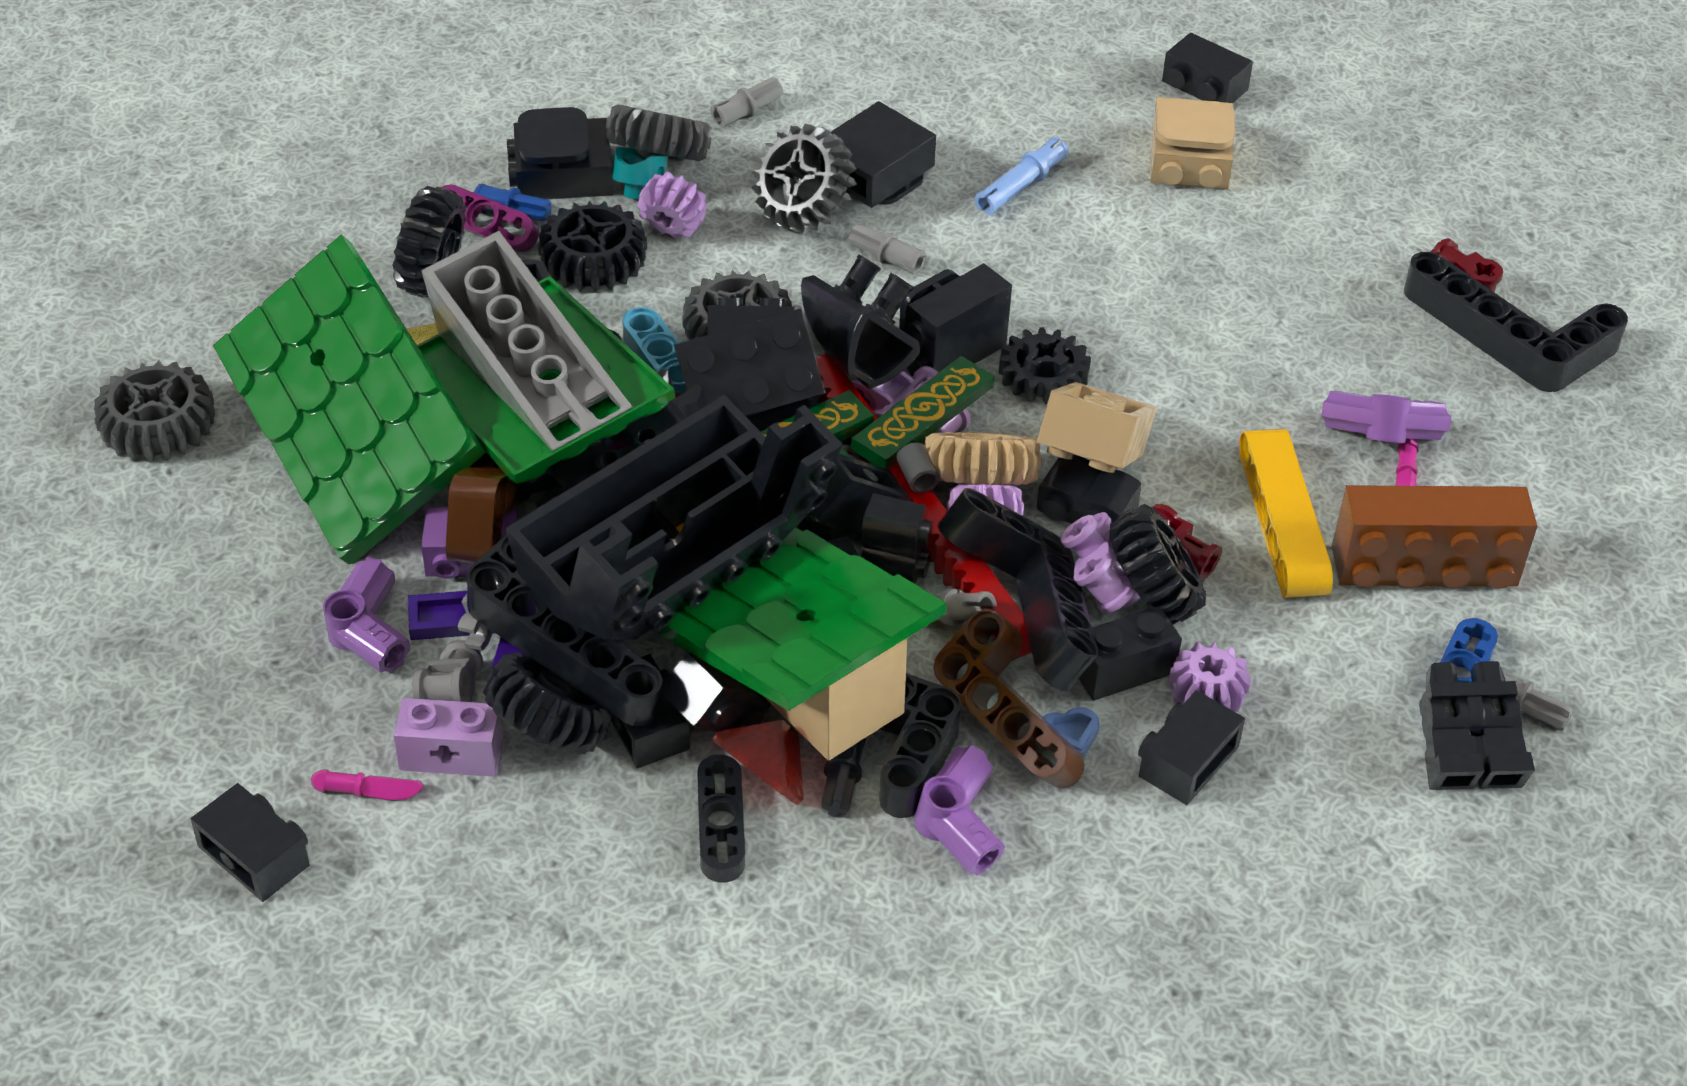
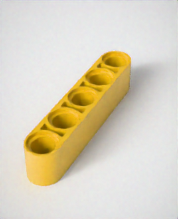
(1287, 512)

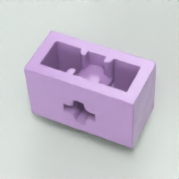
(448, 737)

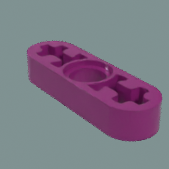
(502, 214)

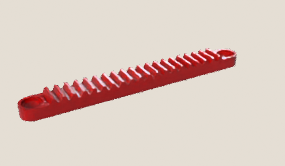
(958, 567)

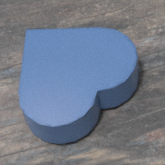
(1077, 726)

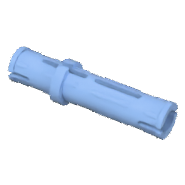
(1031, 168)

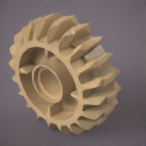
(984, 458)

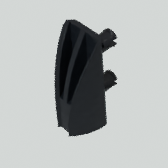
(859, 336)

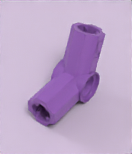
(1386, 416)
(353, 618)
(946, 814)

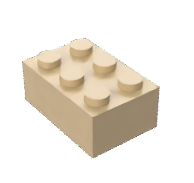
(1096, 426)

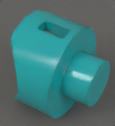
(636, 170)

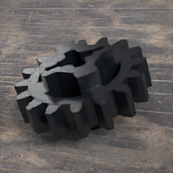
(1043, 363)

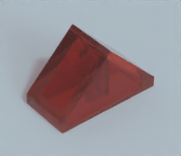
(769, 752)

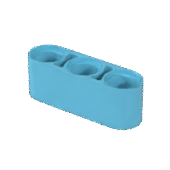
(653, 342)

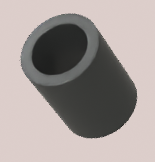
(917, 467)

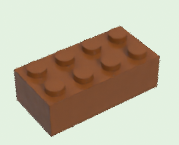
(1433, 536)

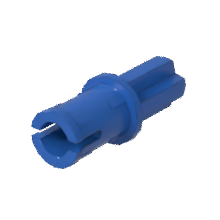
(533, 207)

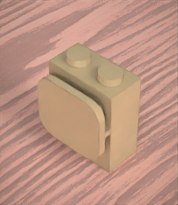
(1192, 142)

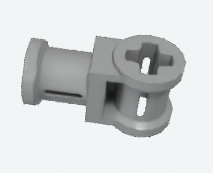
(450, 676)

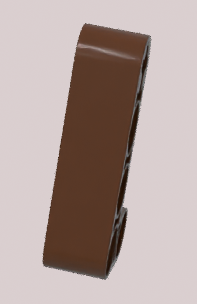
(476, 509)
(1011, 709)

